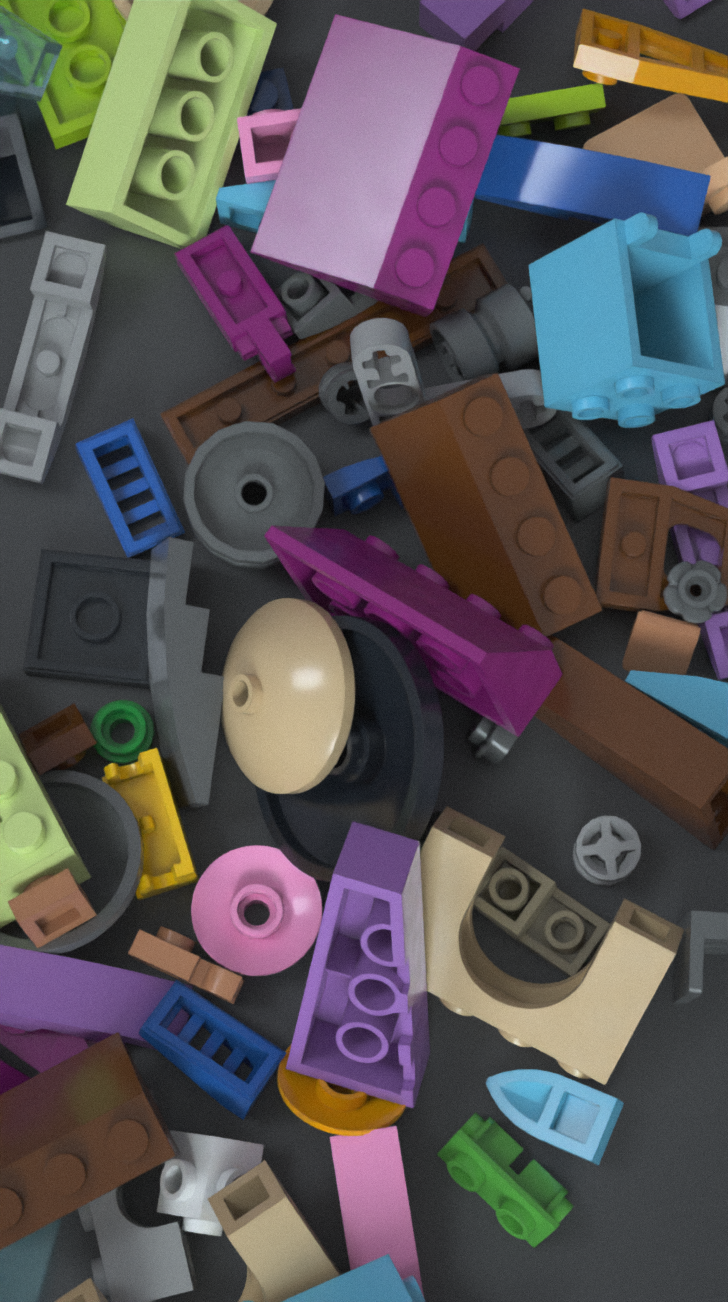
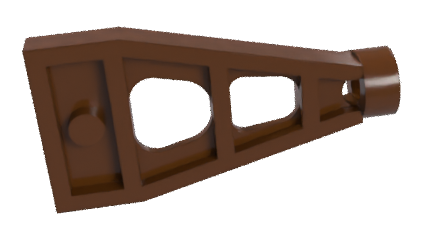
(635, 542)

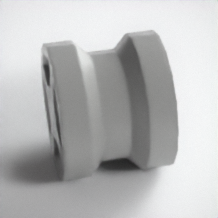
(616, 837)

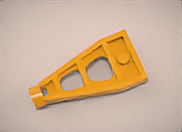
(611, 50)

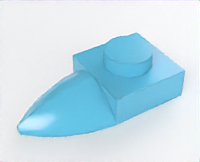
(557, 1110)

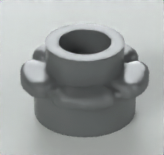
(678, 595)
(489, 740)

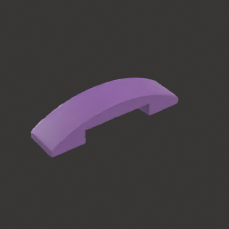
(695, 463)

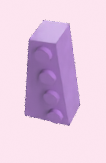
(367, 982)

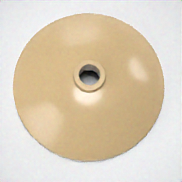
(288, 696)

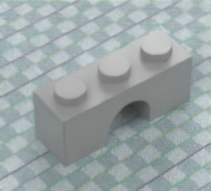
(136, 1259)

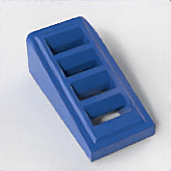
(111, 440)
(225, 1030)

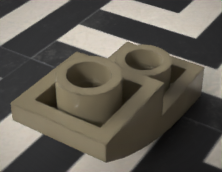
(539, 914)

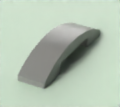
(50, 354)

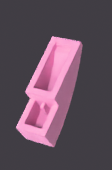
(375, 1200)

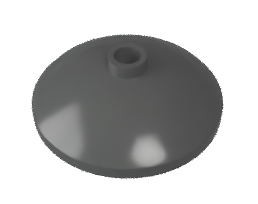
(108, 845)

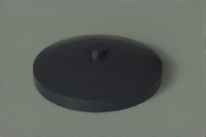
(387, 765)

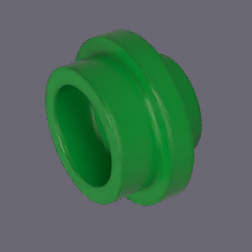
(114, 714)

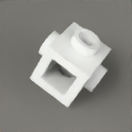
(200, 1172)

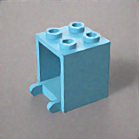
(627, 322)

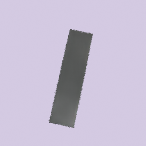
(183, 697)

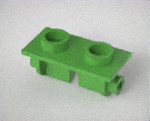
(524, 1203)

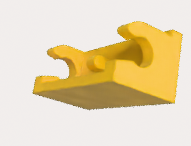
(152, 801)

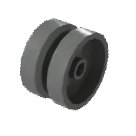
(258, 456)

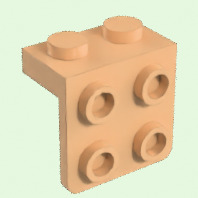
(673, 137)

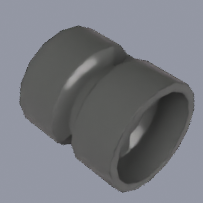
(494, 335)

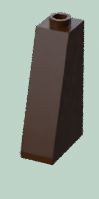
(640, 744)

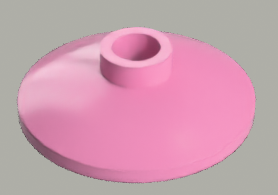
(256, 877)

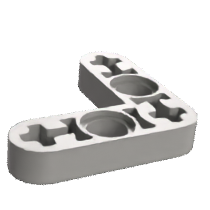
(401, 367)

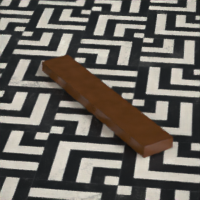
(255, 396)

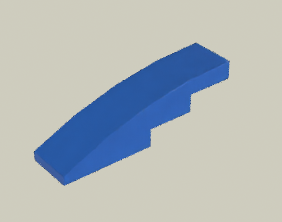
(590, 185)

